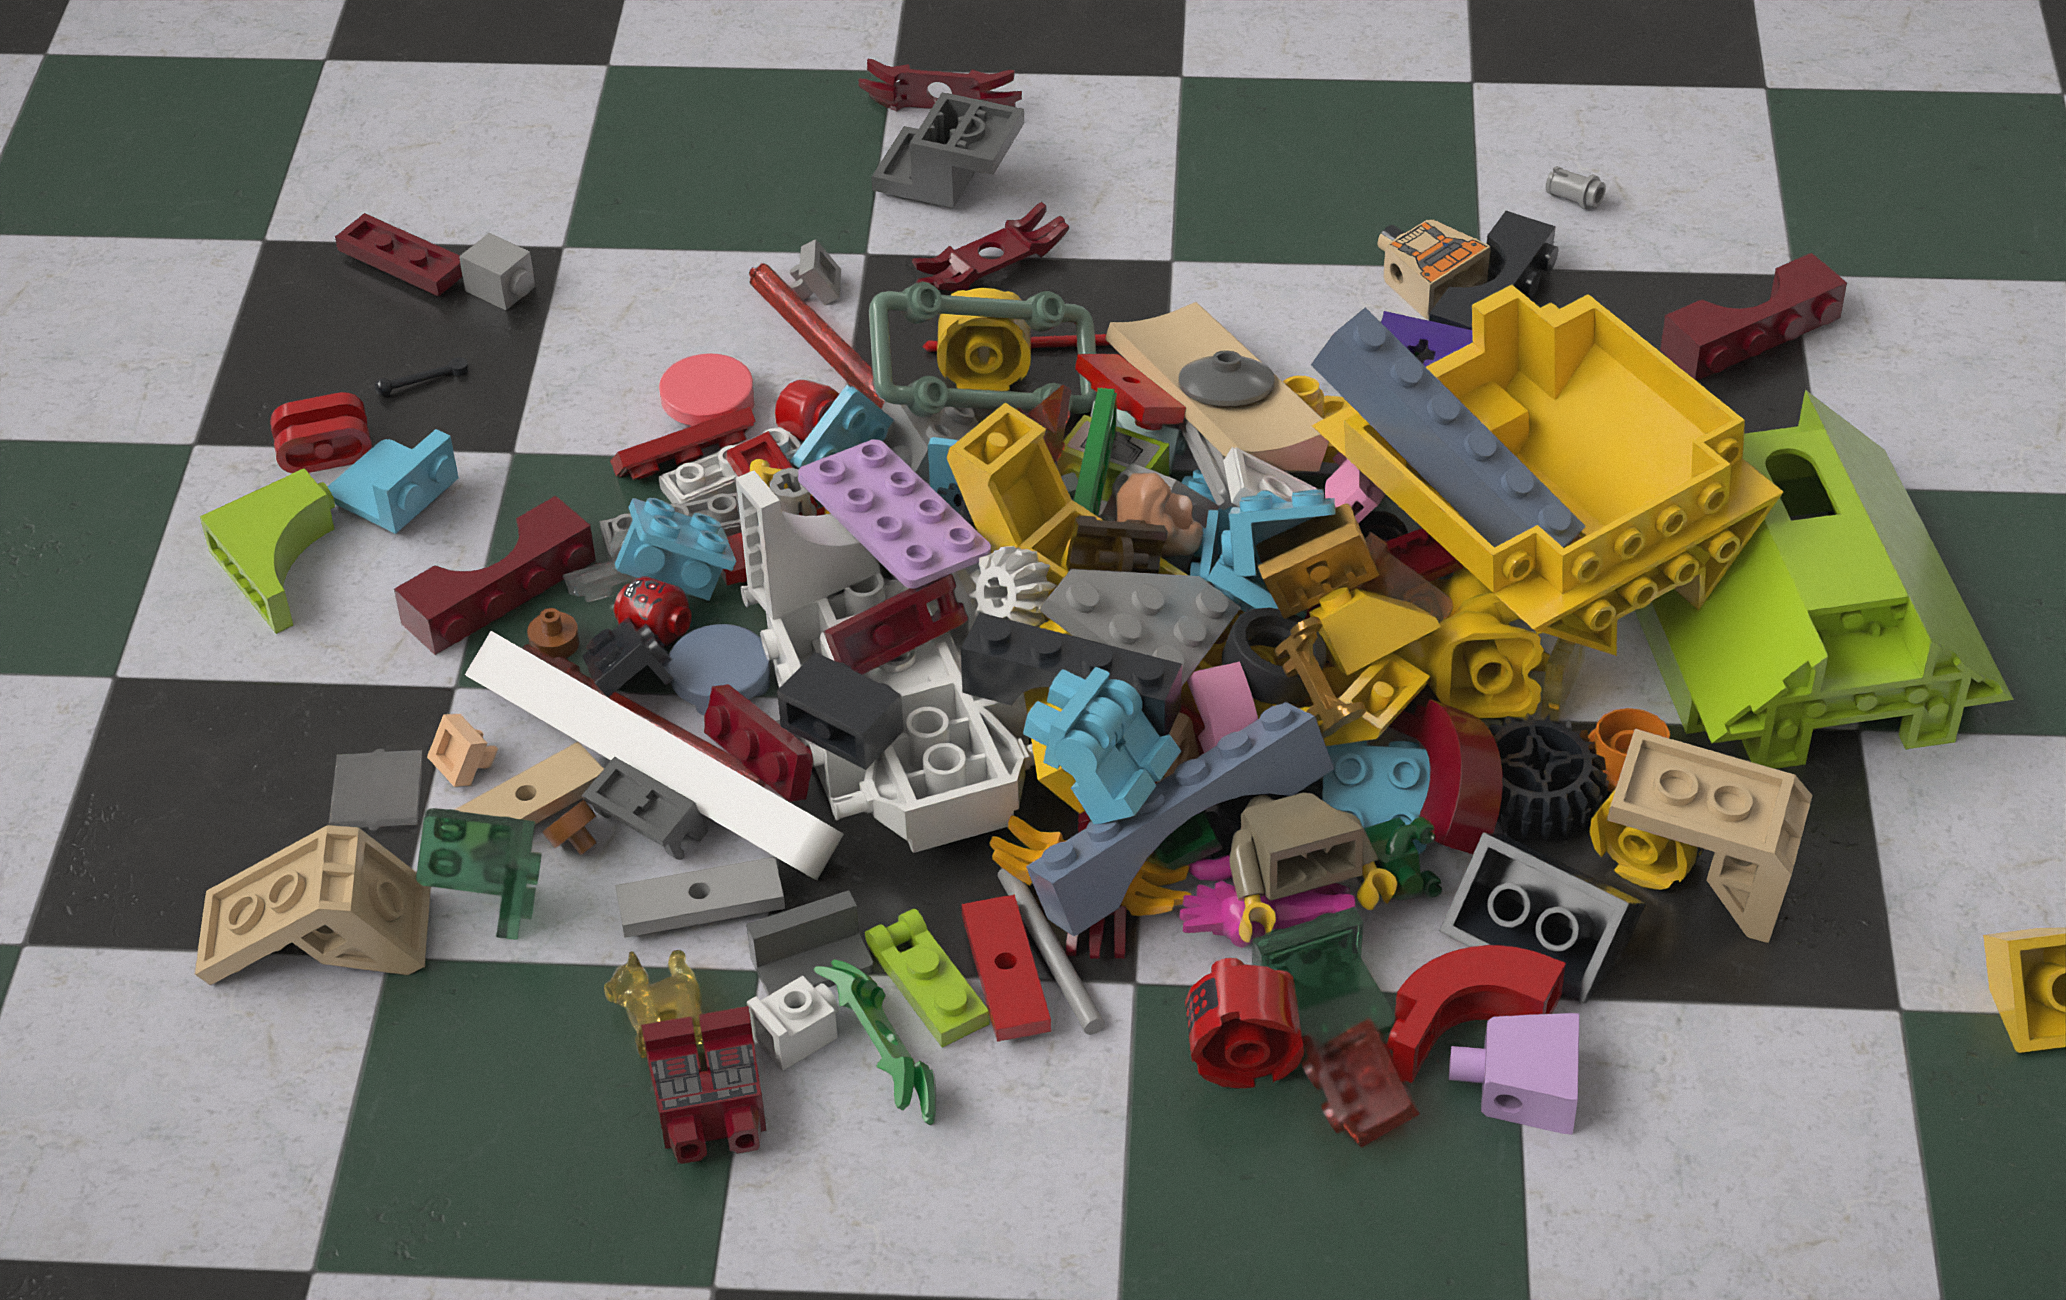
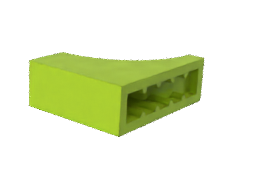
(265, 534)

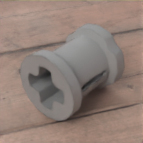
(795, 497)

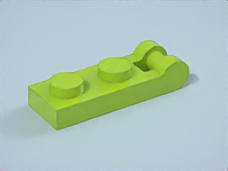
(928, 979)

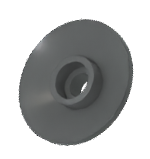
(1226, 379)

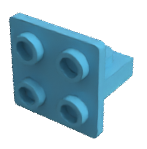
(675, 547)

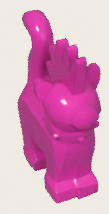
(1221, 911)

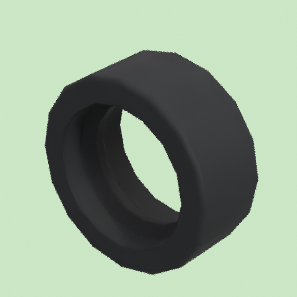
(1267, 681)

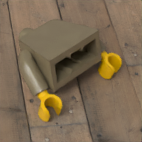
(1297, 848)

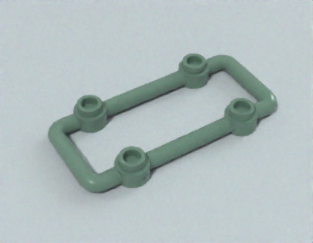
(929, 394)

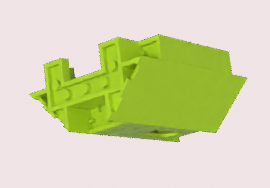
(1824, 611)

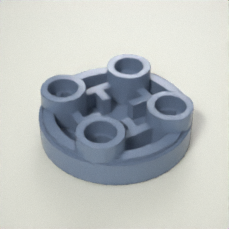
(718, 657)

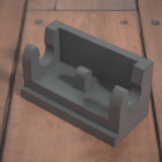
(645, 806)

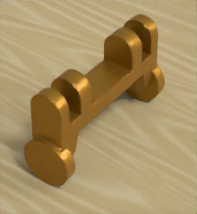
(1303, 662)

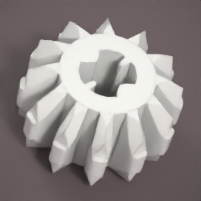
(1012, 585)

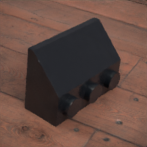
(1542, 906)

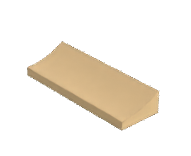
(1268, 429)

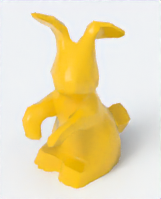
(1477, 656)

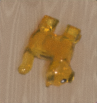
(656, 1002)

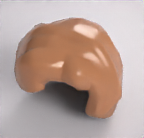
(1150, 499)

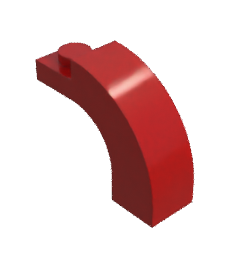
(1469, 987)

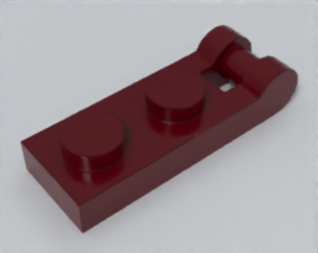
(896, 626)

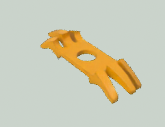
(1142, 895)

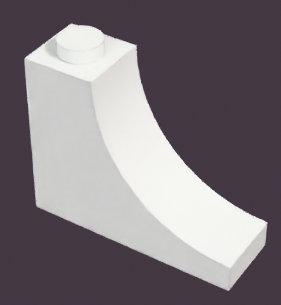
(795, 556)

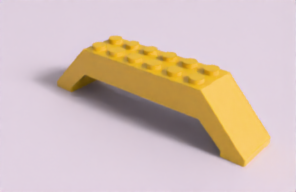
(1023, 503)

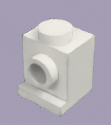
(794, 1021)

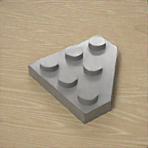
(1143, 613)

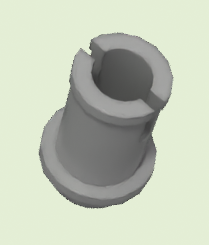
(1586, 190)

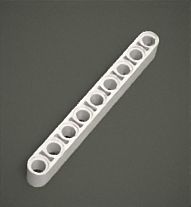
(618, 732)

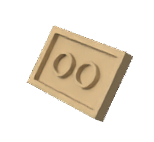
(1723, 805)
(329, 896)

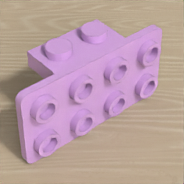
(894, 513)

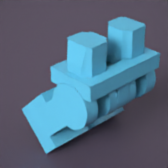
(1101, 743)

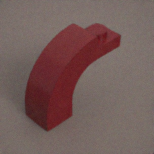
(1463, 773)

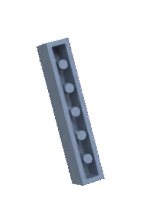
(1439, 435)

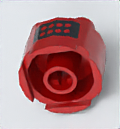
(1243, 1024)

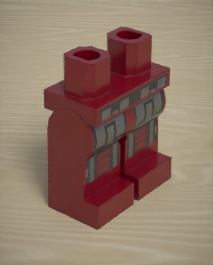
(711, 1102)

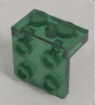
(482, 857)
(1328, 974)

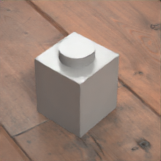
(497, 271)

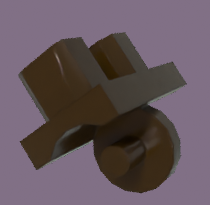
(1115, 545)

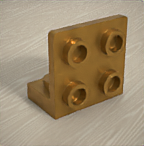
(1315, 560)

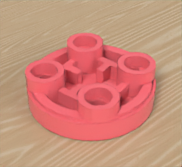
(705, 388)

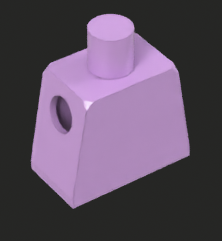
(1525, 1069)

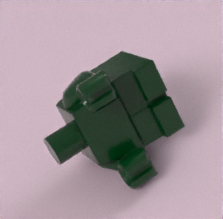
(1398, 855)

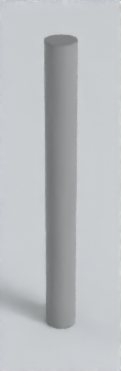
(1053, 954)

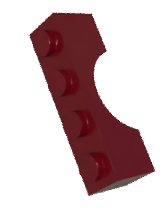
(1713, 337)
(450, 604)

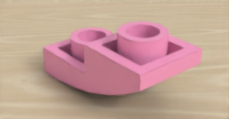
(1222, 702)

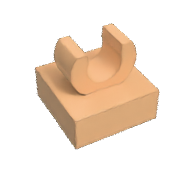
(460, 750)

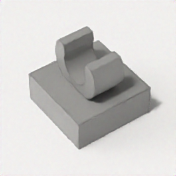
(816, 274)

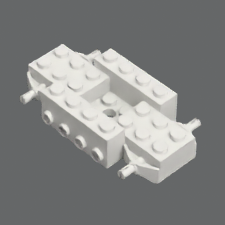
(959, 754)

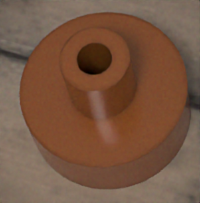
(554, 633)
(572, 827)

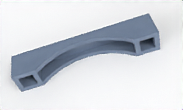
(1092, 870)

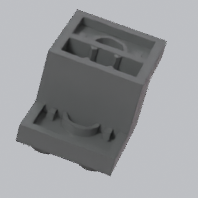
(947, 150)

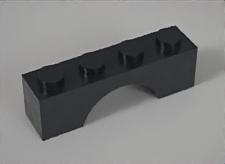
(1518, 257)
(1011, 657)

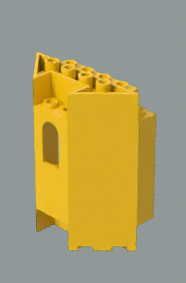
(1614, 437)

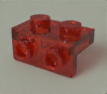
(1360, 1083)

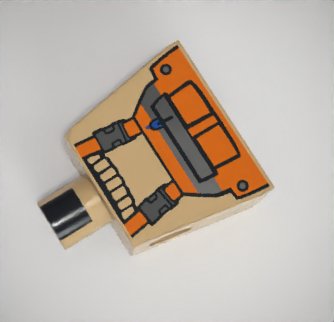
(1431, 260)

